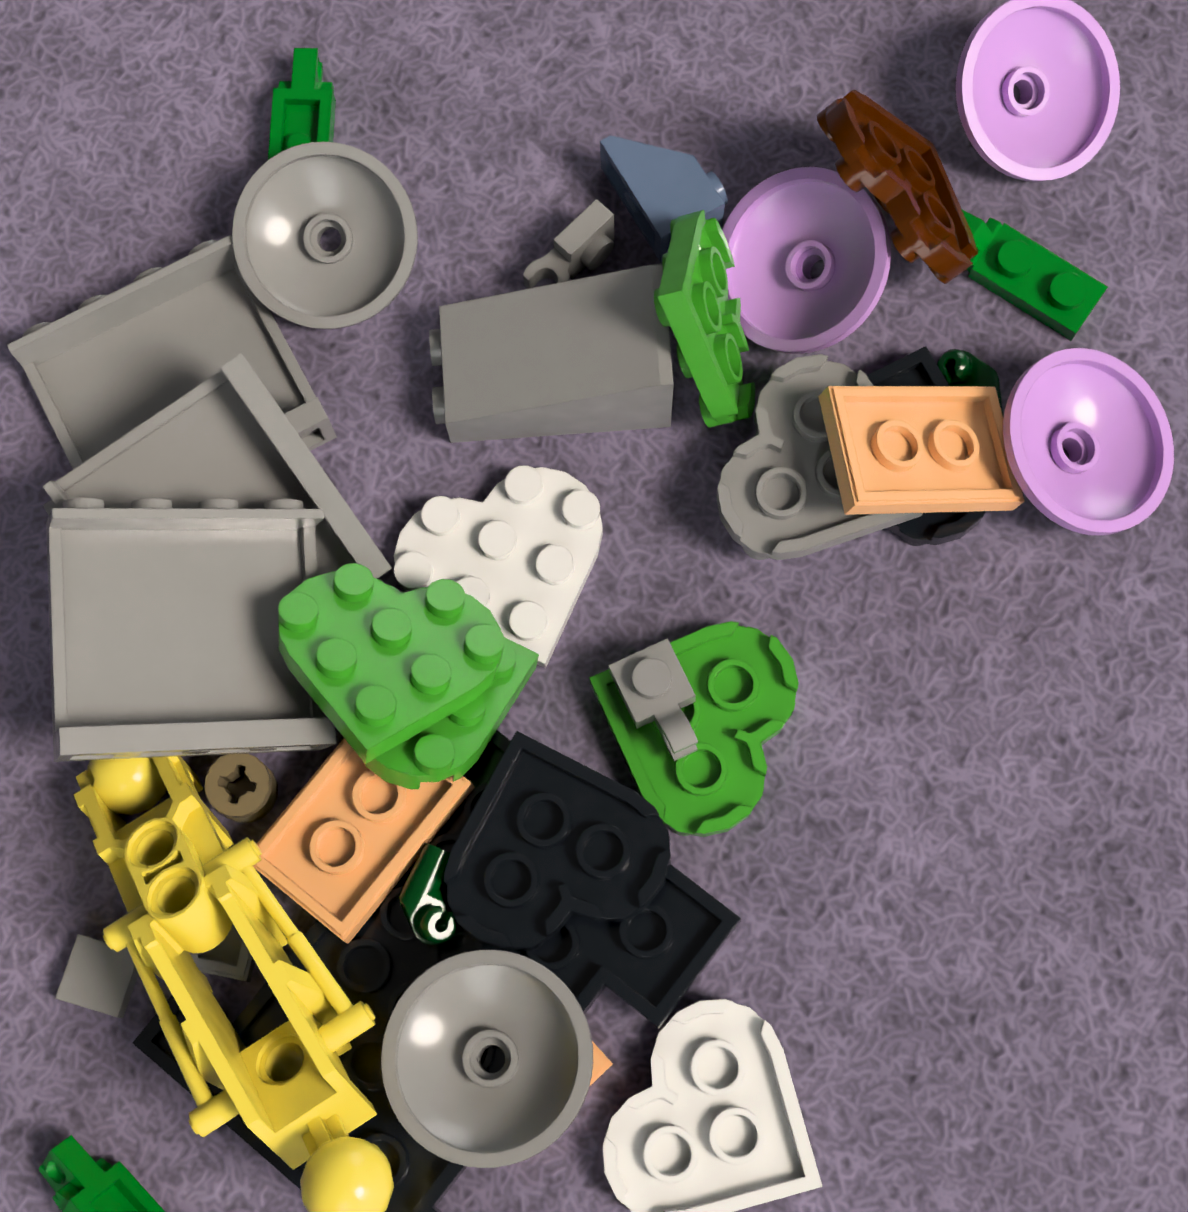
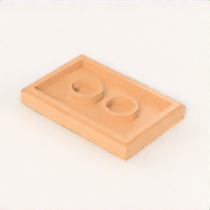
(918, 449)
(352, 839)

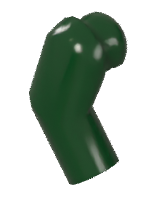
(965, 369)
(423, 899)

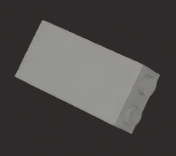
(555, 360)

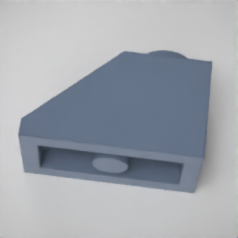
(660, 187)

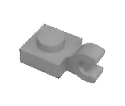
(580, 245)
(656, 690)

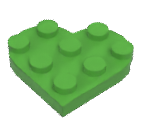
(704, 319)
(385, 658)
(742, 700)
(460, 738)

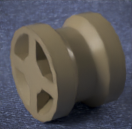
(254, 792)

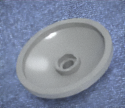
(290, 208)
(437, 1048)

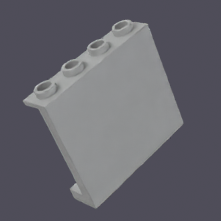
(154, 343)
(223, 445)
(175, 629)

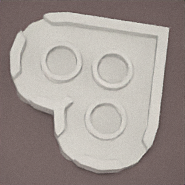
(514, 553)
(715, 1123)

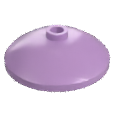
(1064, 83)
(779, 237)
(1108, 426)

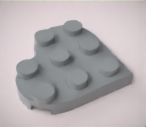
(782, 484)

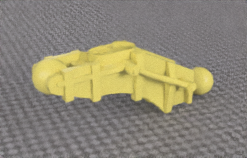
(182, 899)

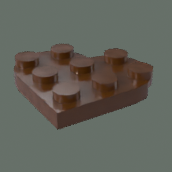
(905, 180)

